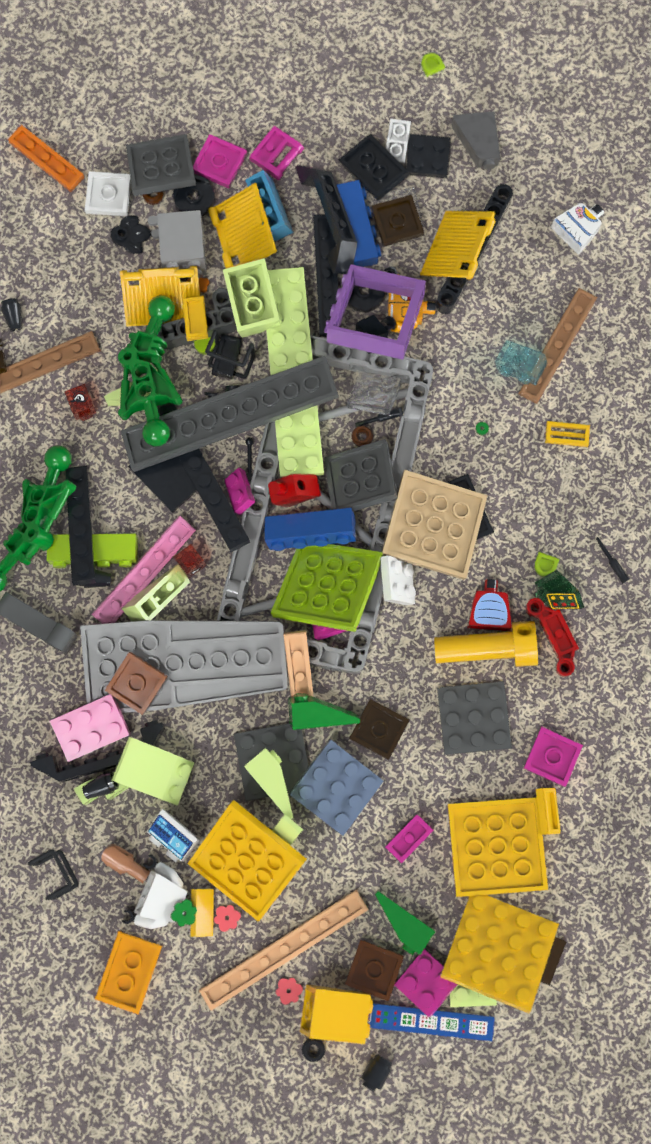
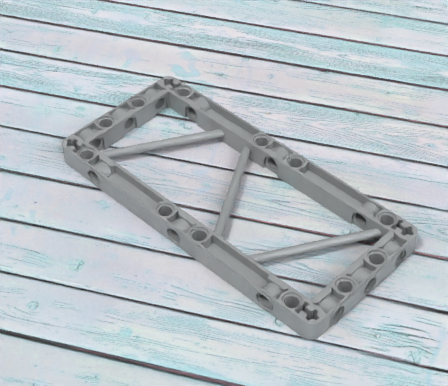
(402, 459)

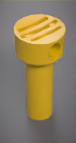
(516, 644)

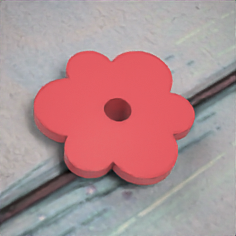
(222, 912)
(285, 997)

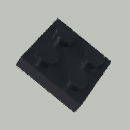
(428, 155)

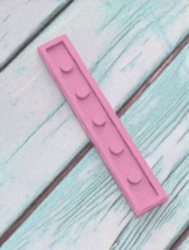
(144, 570)

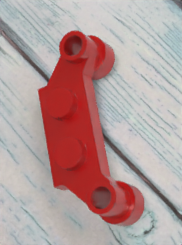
(557, 634)

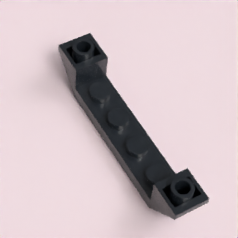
(344, 252)
(48, 764)

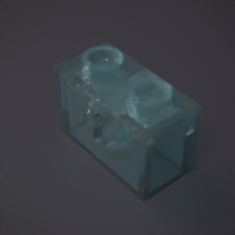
(520, 363)

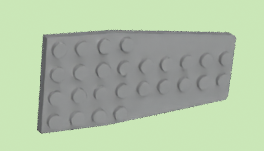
(199, 657)

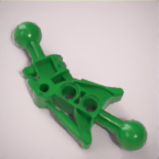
(136, 360)
(39, 510)

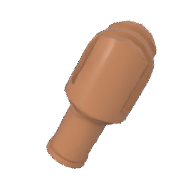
(122, 862)

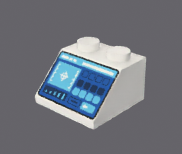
(173, 836)

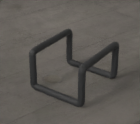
(251, 349)
(49, 855)

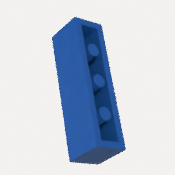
(359, 215)
(310, 529)

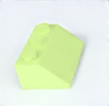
(251, 297)

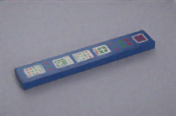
(441, 1022)

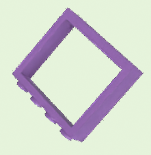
(383, 282)

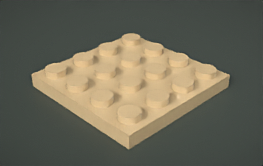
(434, 524)

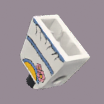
(578, 225)

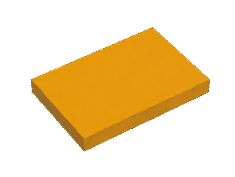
(128, 972)

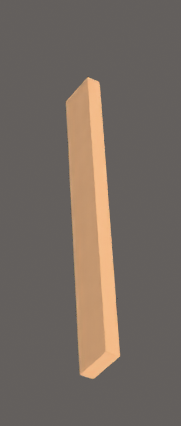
(283, 950)

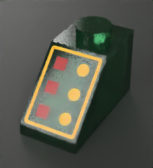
(558, 592)

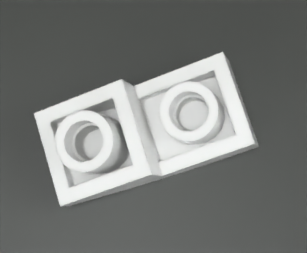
(398, 138)

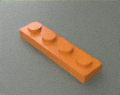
(46, 158)

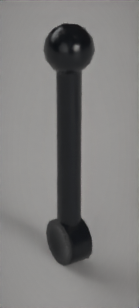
(249, 442)

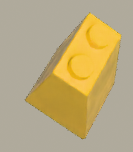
(336, 1014)

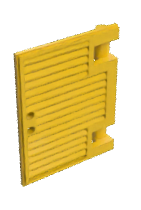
(243, 228)
(458, 243)
(153, 283)

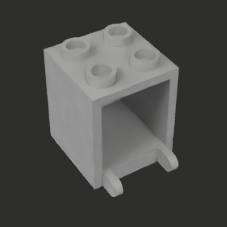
(180, 240)

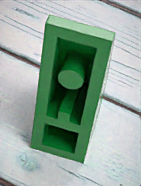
(313, 713)
(409, 929)

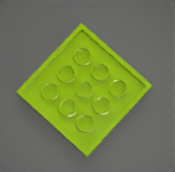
(327, 586)

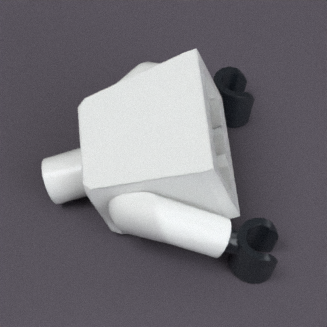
(158, 897)

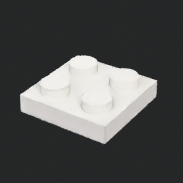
(108, 194)
(397, 581)

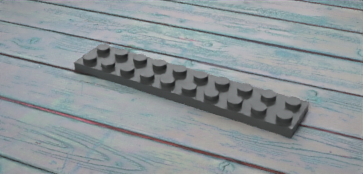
(234, 412)

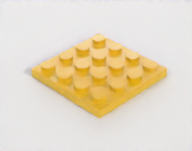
(497, 847)
(246, 860)
(500, 951)

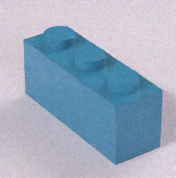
(272, 204)

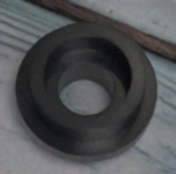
(313, 1057)

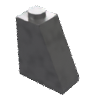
(479, 137)

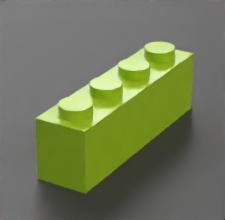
(107, 549)

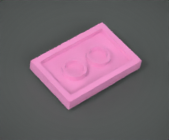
(90, 727)

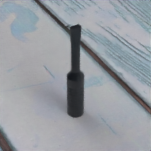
(381, 417)
(614, 563)

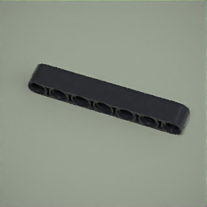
(494, 205)

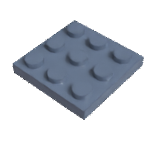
(336, 787)

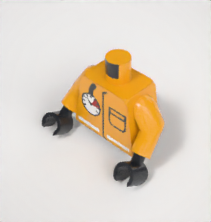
(398, 307)

